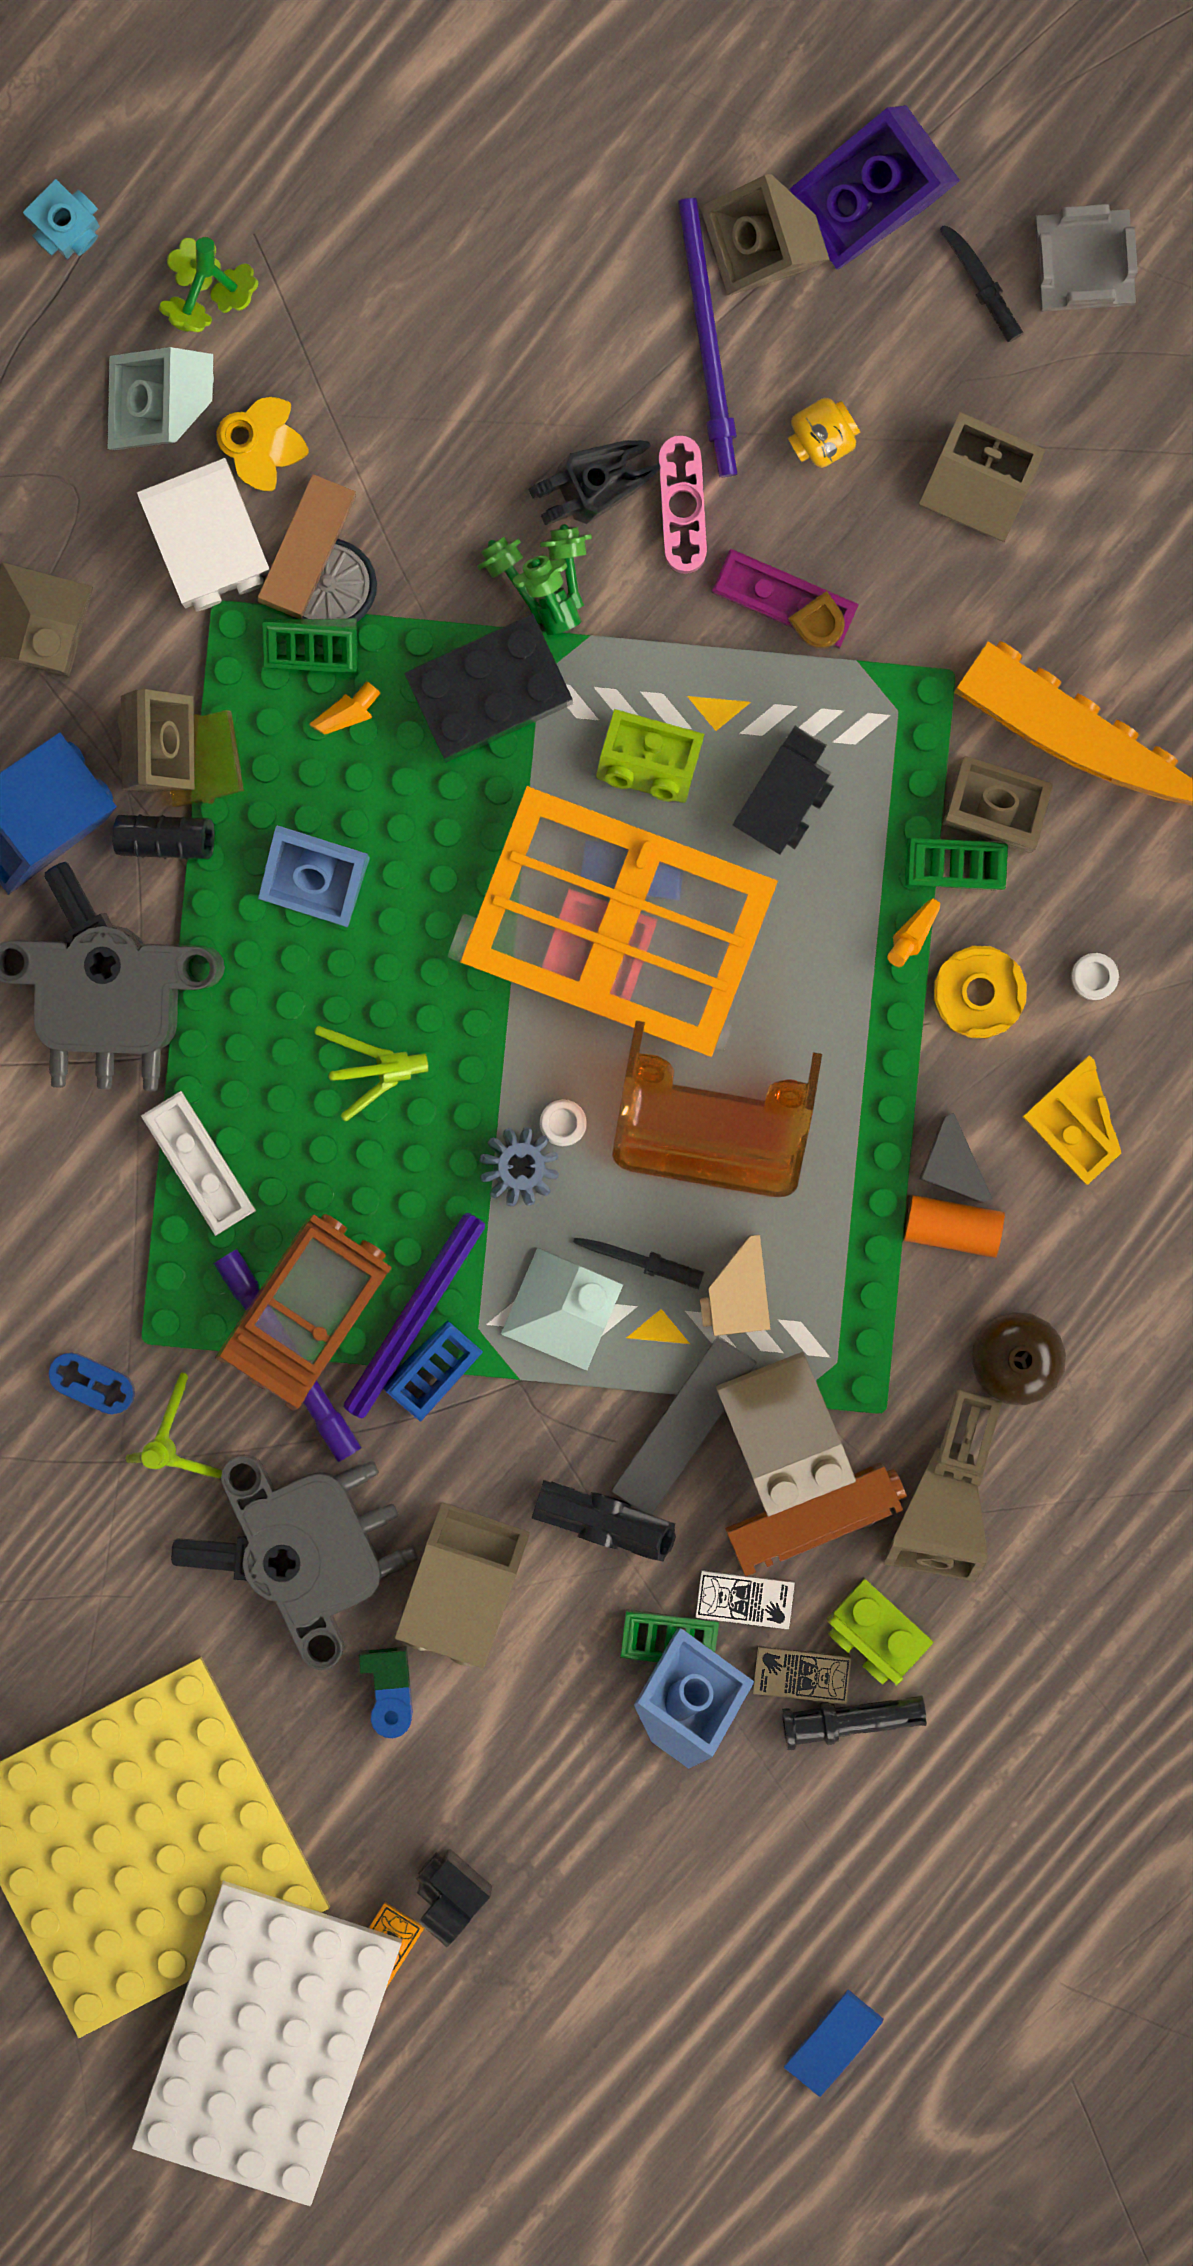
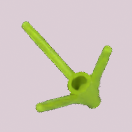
(390, 1068)
(162, 1450)

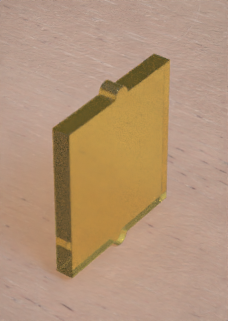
(215, 761)

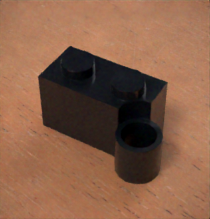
(786, 793)
(454, 1895)

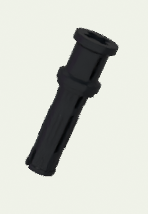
(831, 1723)

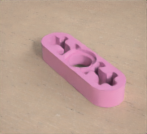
(692, 469)

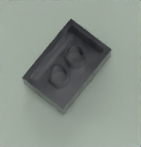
(489, 688)

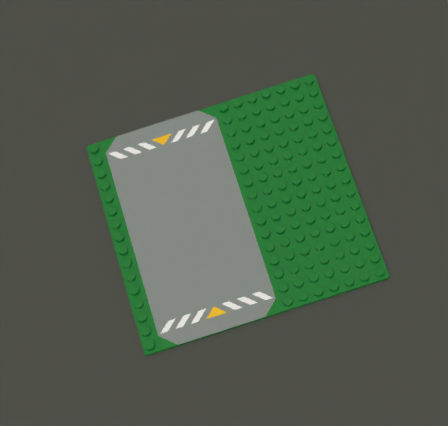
(506, 1052)

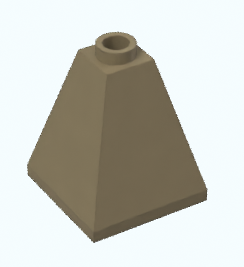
(942, 1526)

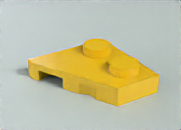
(1077, 1122)

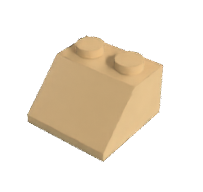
(738, 1293)

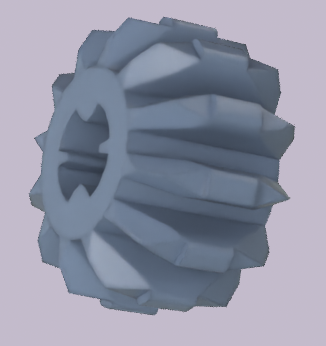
(516, 1151)

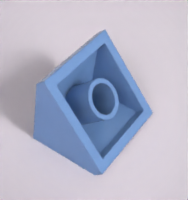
(313, 876)

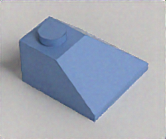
(691, 1700)

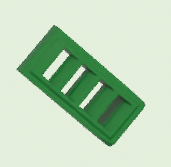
(309, 627)
(994, 865)
(631, 1627)

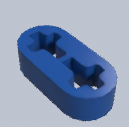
(87, 1394)

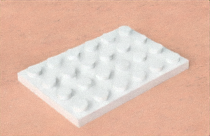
(266, 2043)

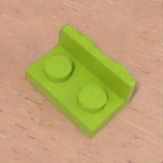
(649, 756)
(878, 1632)

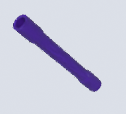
(328, 1420)

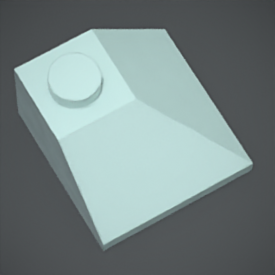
(156, 395)
(562, 1309)

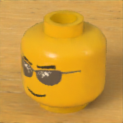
(823, 432)

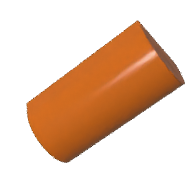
(954, 1226)

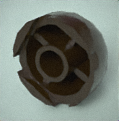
(995, 1358)

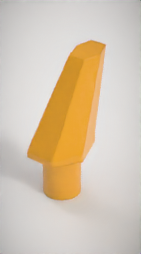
(347, 710)
(912, 934)

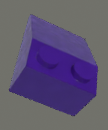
(874, 183)

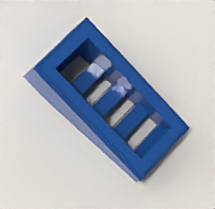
(432, 1393)

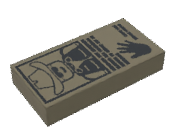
(801, 1675)

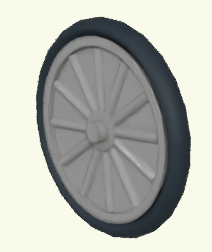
(345, 585)

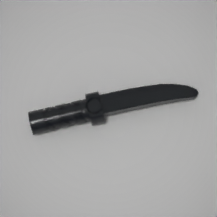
(989, 292)
(653, 1264)

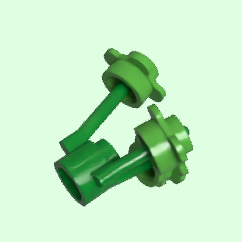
(543, 576)

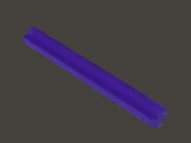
(414, 1315)

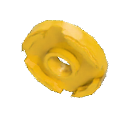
(1007, 985)

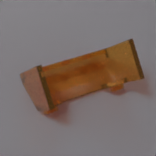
(712, 1134)

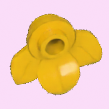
(269, 442)

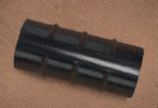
(163, 837)

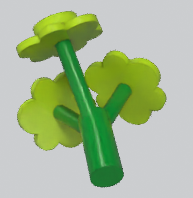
(195, 266)

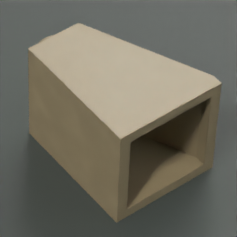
(785, 1434)
(462, 1586)

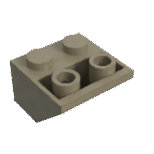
(982, 477)

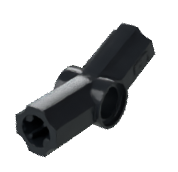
(604, 1521)

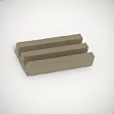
(960, 1466)

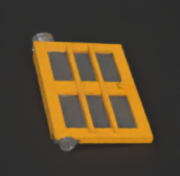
(617, 922)

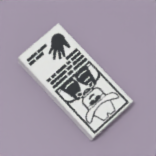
(745, 1599)

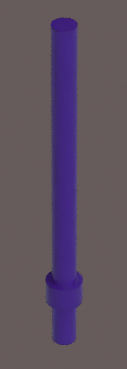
(721, 427)

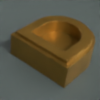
(819, 622)

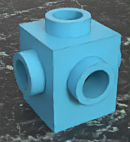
(58, 205)

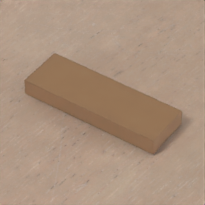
(306, 546)

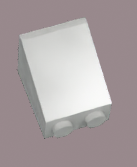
(205, 535)

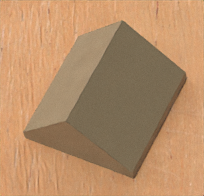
(998, 804)

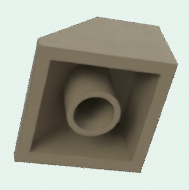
(156, 741)

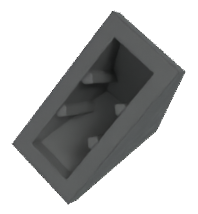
(953, 1164)

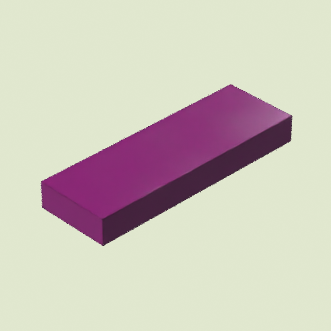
(772, 590)

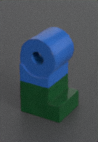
(393, 1705)

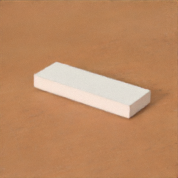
(198, 1163)

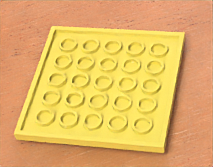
(126, 1837)

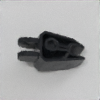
(594, 481)

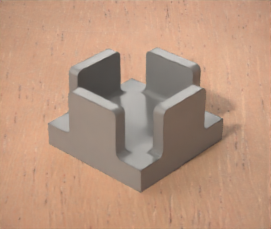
(1086, 258)

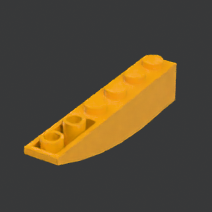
(1068, 727)

